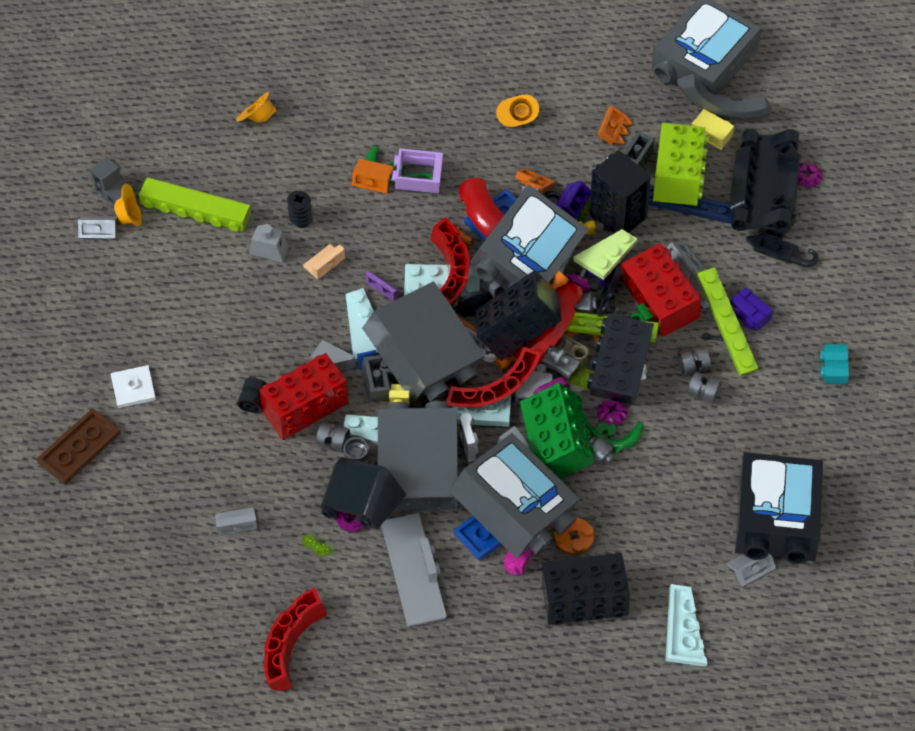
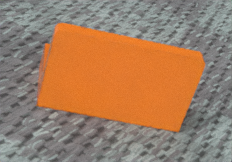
(372, 175)

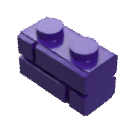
(574, 198)
(751, 309)

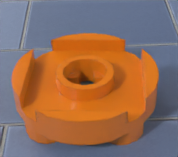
(576, 546)

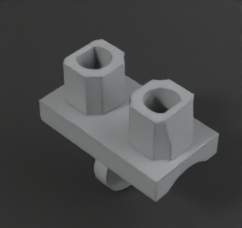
(560, 362)

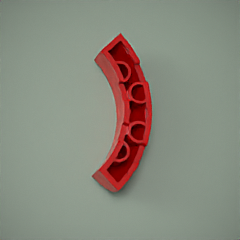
(480, 205)
(456, 254)
(569, 296)
(499, 389)
(284, 634)

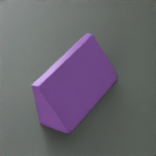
(383, 286)

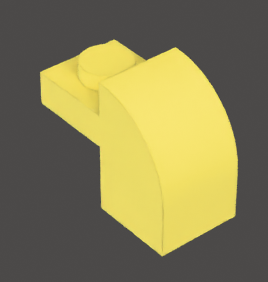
(397, 394)

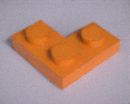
(535, 180)

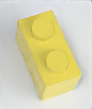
(718, 129)

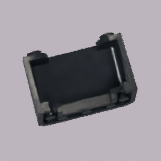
(362, 491)

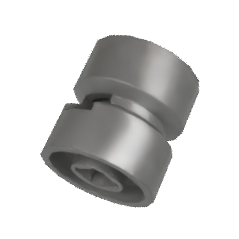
(694, 360)
(704, 387)
(332, 436)
(356, 449)

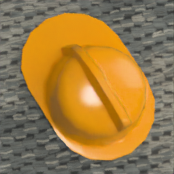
(517, 110)
(258, 111)
(127, 207)

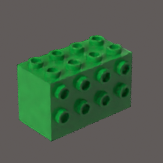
(558, 430)

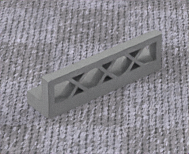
(689, 266)

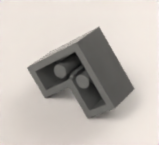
(108, 180)
(376, 377)

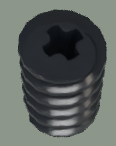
(299, 209)

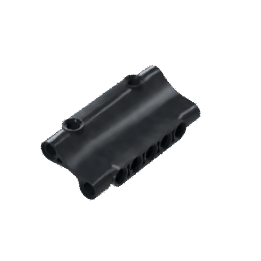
(765, 181)

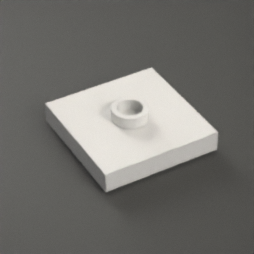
(133, 386)

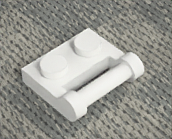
(468, 438)

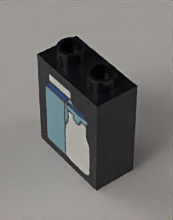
(779, 507)

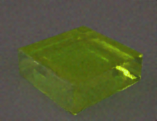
(580, 377)

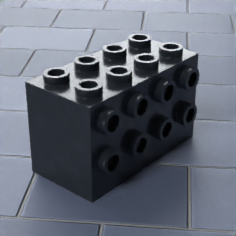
(619, 193)
(518, 315)
(620, 358)
(585, 588)

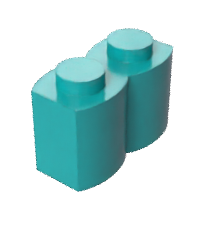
(835, 363)

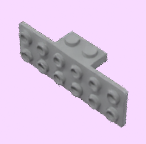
(414, 569)

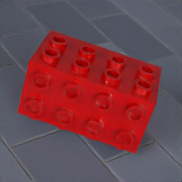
(662, 288)
(304, 396)

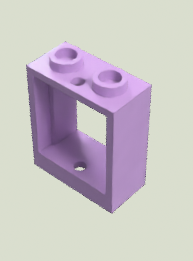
(420, 158)

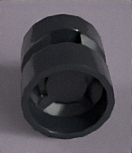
(250, 396)

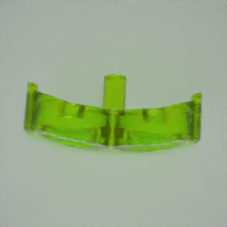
(583, 213)
(319, 548)

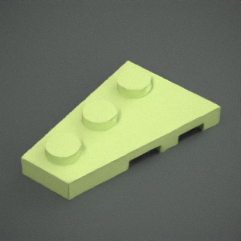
(606, 254)

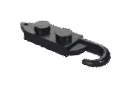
(780, 250)
(609, 291)

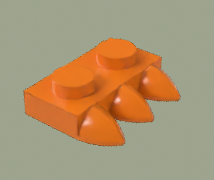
(613, 126)

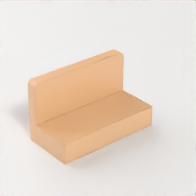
(325, 260)

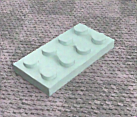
(420, 275)

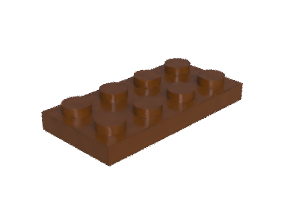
(78, 446)

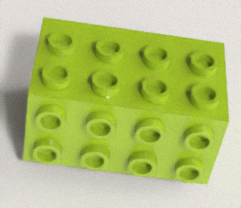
(680, 164)

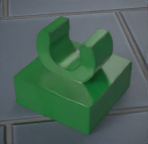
(642, 314)

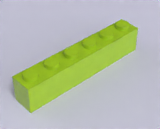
(195, 204)

